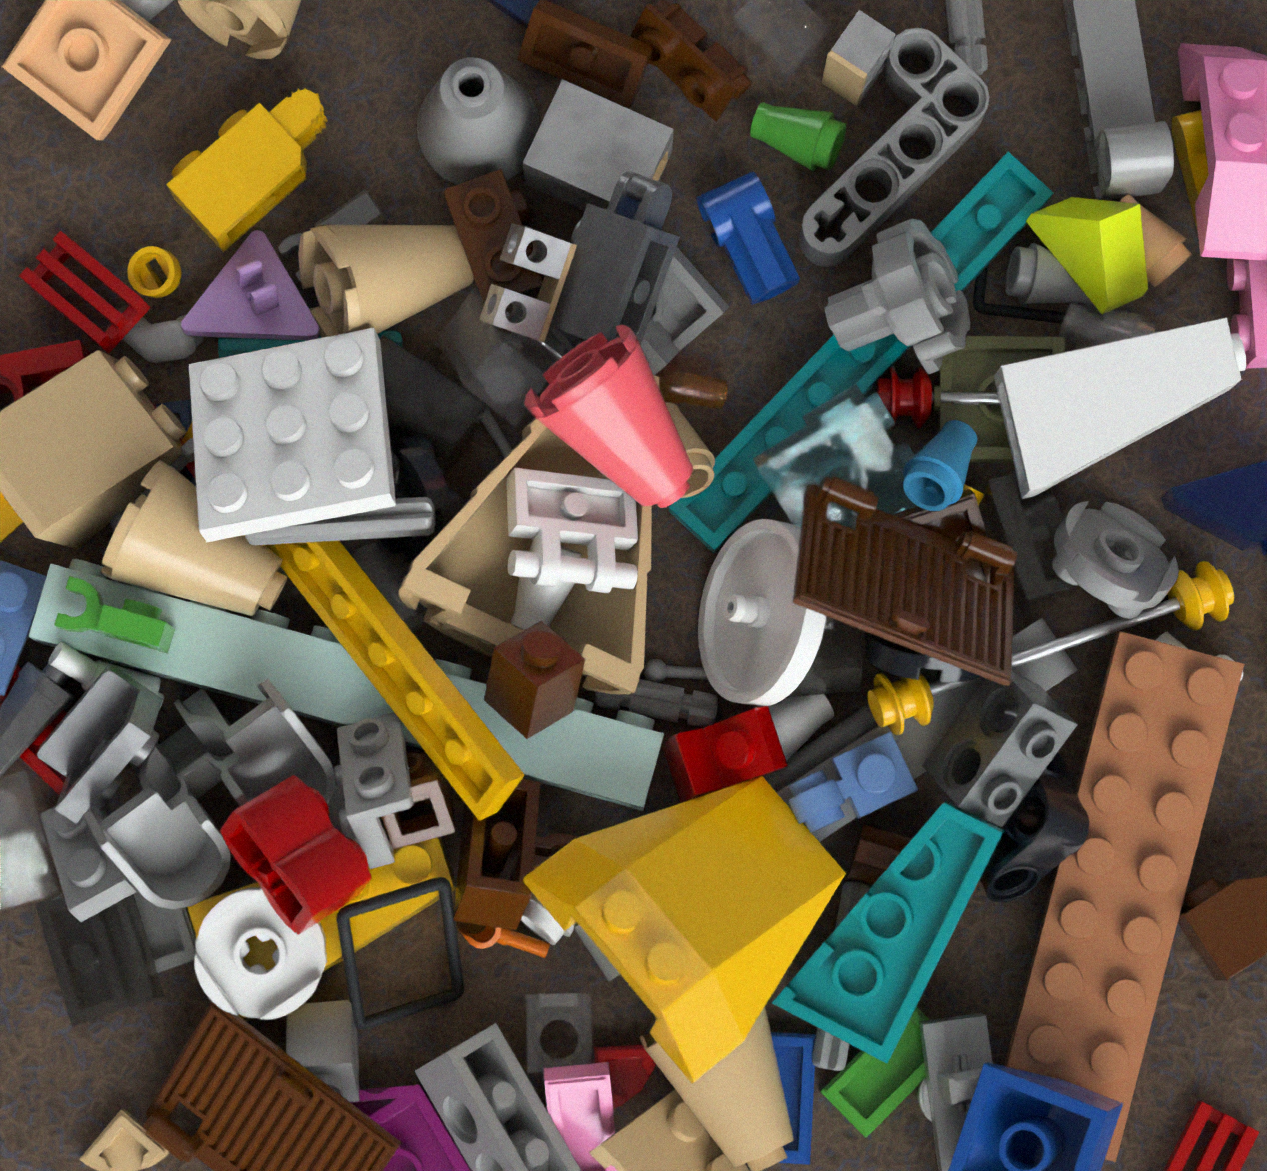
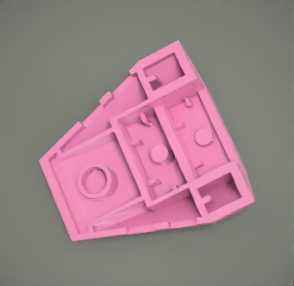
(1234, 117)

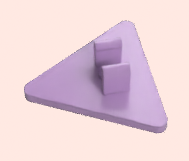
(252, 299)

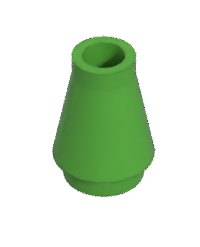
(801, 134)

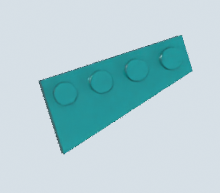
(887, 947)

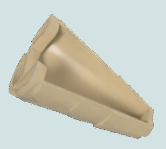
(473, 597)

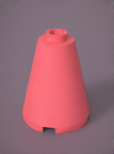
(615, 417)

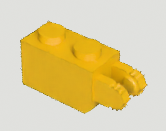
(248, 167)

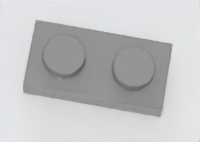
(84, 870)

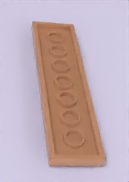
(1124, 888)

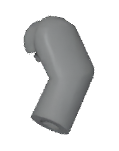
(161, 340)

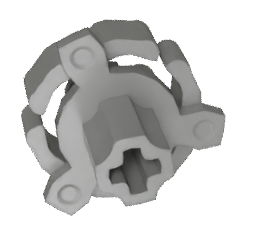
(907, 297)

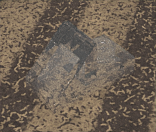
(25, 854)

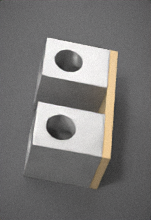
(857, 58)
(550, 258)

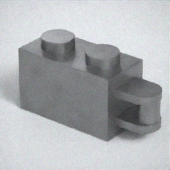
(618, 261)

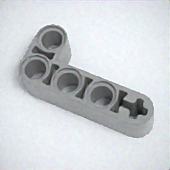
(1113, 89)
(885, 160)

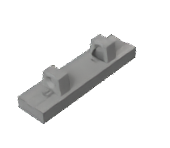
(953, 1063)

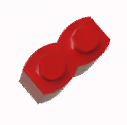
(296, 853)

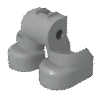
(164, 834)

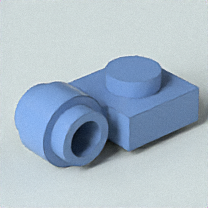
(868, 777)

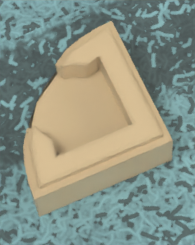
(123, 1147)

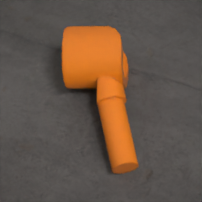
(506, 937)

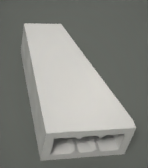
(1100, 398)

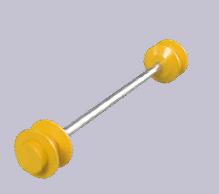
(1188, 600)

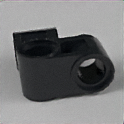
(1036, 836)

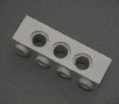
(493, 1108)

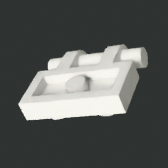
(571, 511)

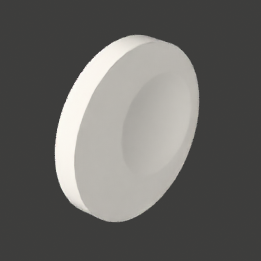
(748, 627)

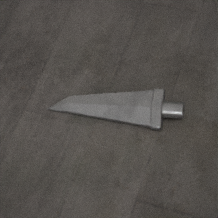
(30, 709)

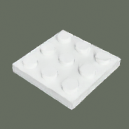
(290, 435)

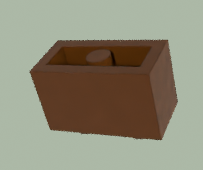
(497, 858)

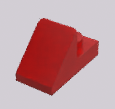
(724, 753)

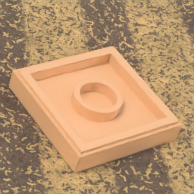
(87, 59)

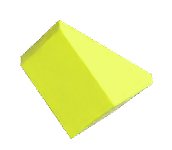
(1097, 246)

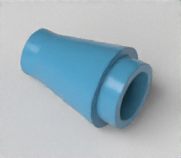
(940, 468)

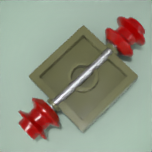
(966, 389)

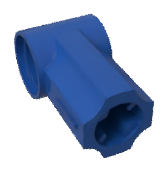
(746, 230)

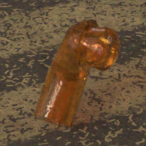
(693, 389)

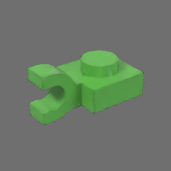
(134, 623)

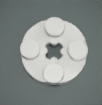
(254, 989)

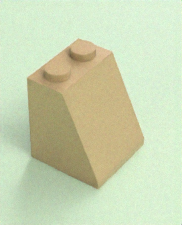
(83, 448)

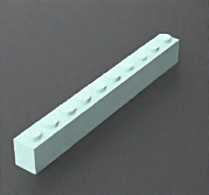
(325, 684)

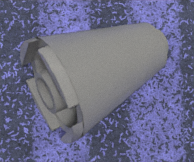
(476, 122)

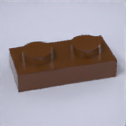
(585, 53)

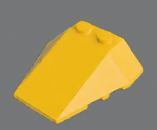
(696, 910)

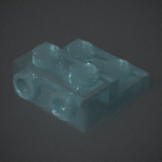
(841, 440)

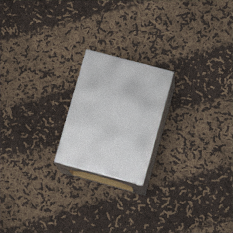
(589, 145)

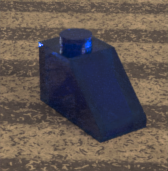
(1226, 505)

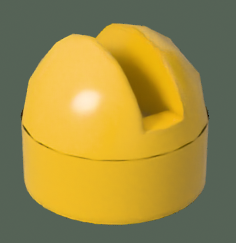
(143, 277)

